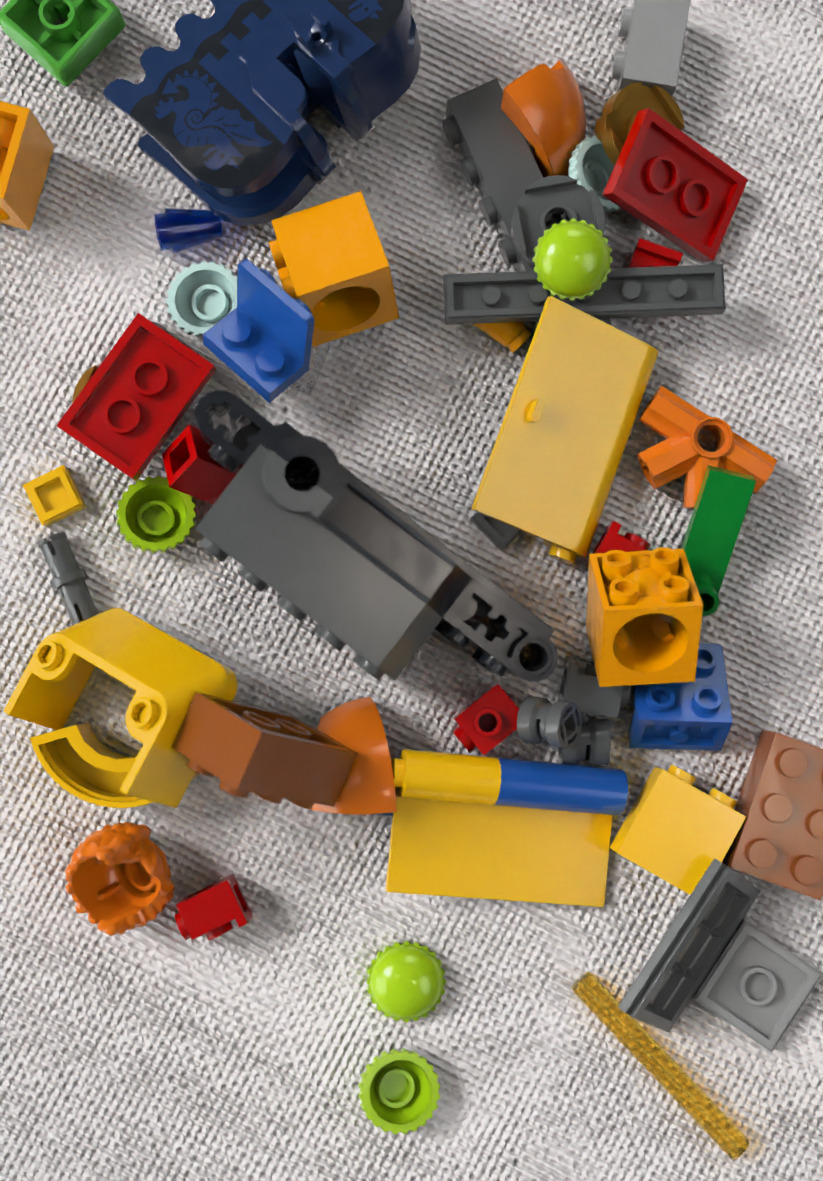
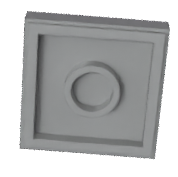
(757, 985)

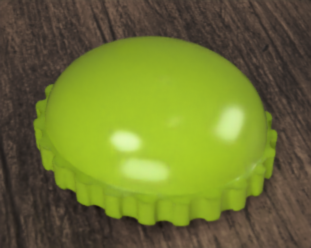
(572, 259)
(155, 515)
(406, 981)
(399, 1091)

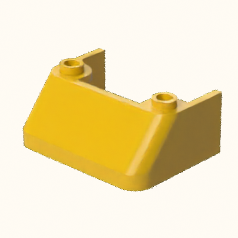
(144, 658)

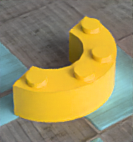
(86, 766)

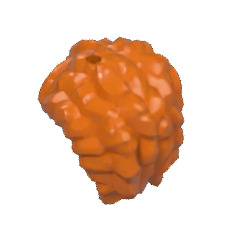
(119, 878)

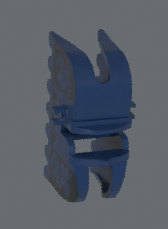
(238, 89)

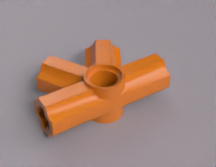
(682, 454)

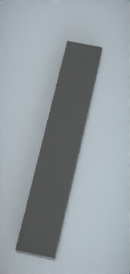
(625, 294)

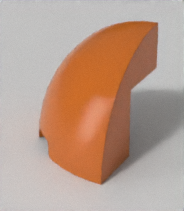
(549, 114)
(371, 778)

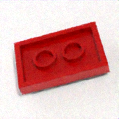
(675, 186)
(136, 397)

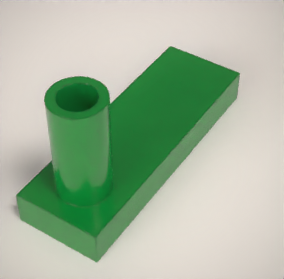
(715, 530)

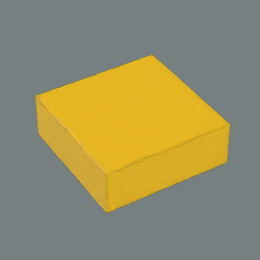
(54, 496)

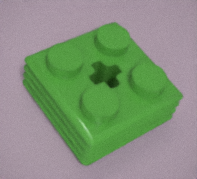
(65, 47)

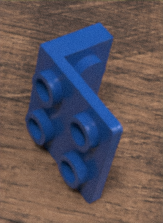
(265, 336)
(685, 712)

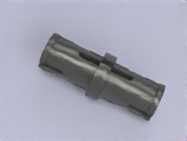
(68, 577)

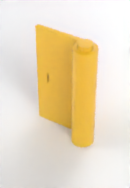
(565, 429)

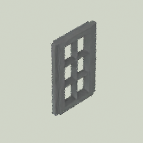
(689, 947)

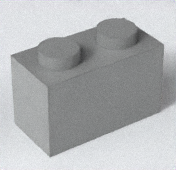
(652, 44)

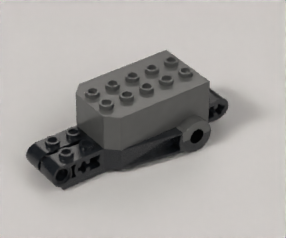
(352, 555)

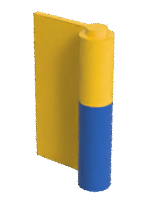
(502, 828)

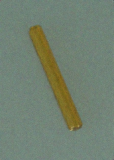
(661, 1066)

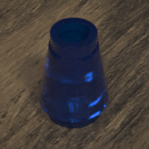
(186, 228)

